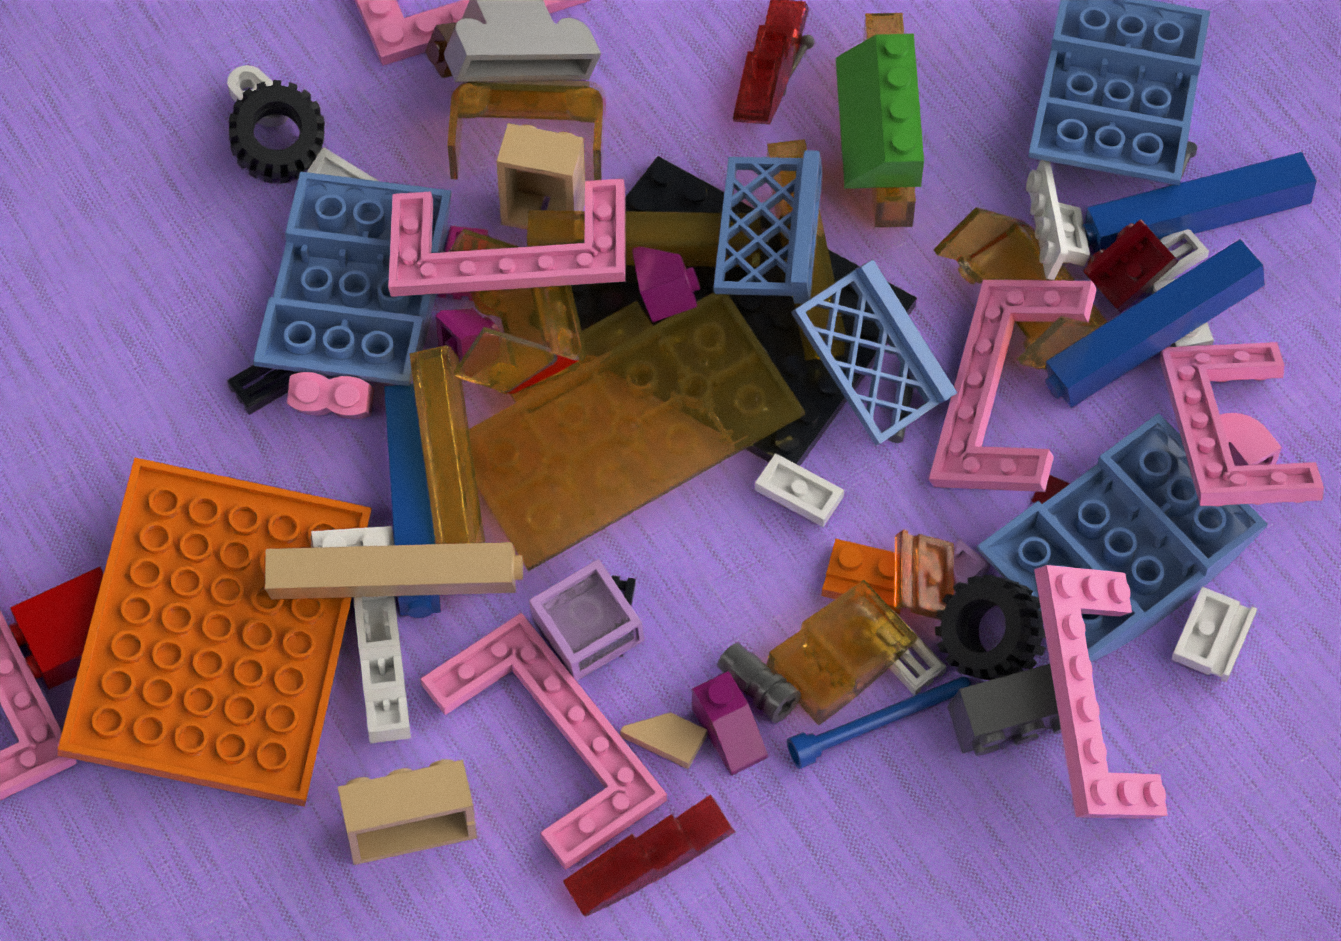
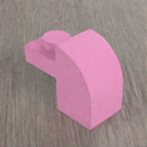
(1249, 440)

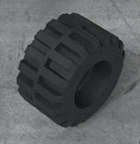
(269, 101)
(961, 627)

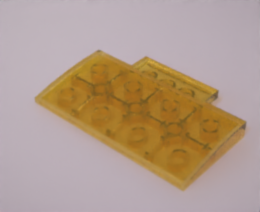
(627, 424)

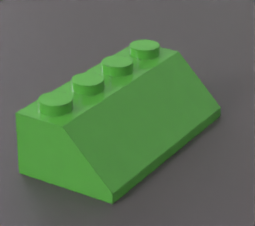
(880, 113)

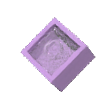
(586, 620)

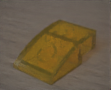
(841, 650)

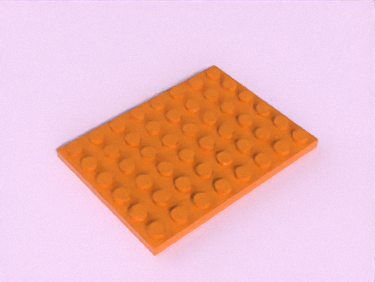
(188, 652)

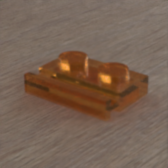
(922, 573)

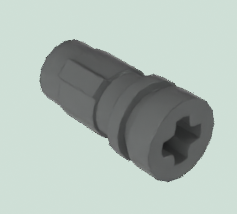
(769, 691)

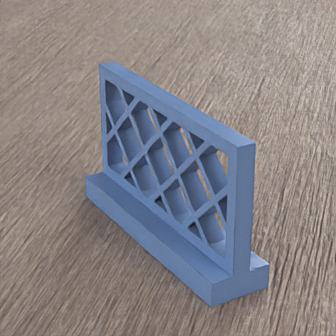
(801, 236)
(903, 342)

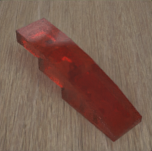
(770, 62)
(648, 857)

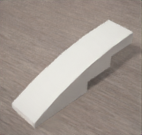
(382, 668)

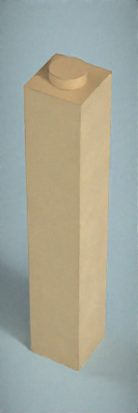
(392, 570)

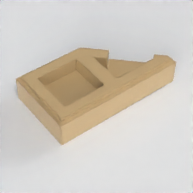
(667, 737)

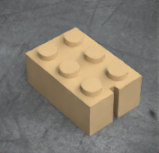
(539, 165)
(408, 811)

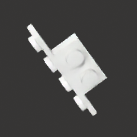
(1057, 224)

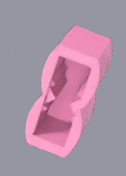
(342, 395)

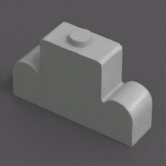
(519, 44)

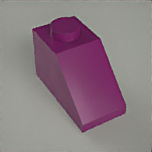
(664, 282)
(460, 329)
(728, 722)

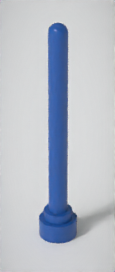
(806, 748)

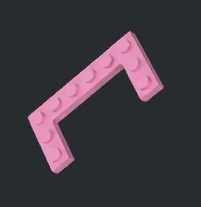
(402, 37)
(420, 272)
(1202, 432)
(959, 454)
(31, 719)
(628, 785)
(1095, 791)

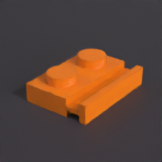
(857, 562)

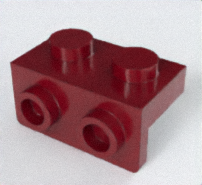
(1129, 265)

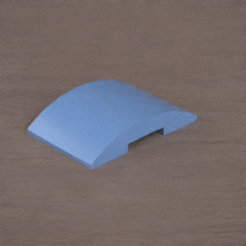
(1121, 87)
(332, 285)
(1133, 518)

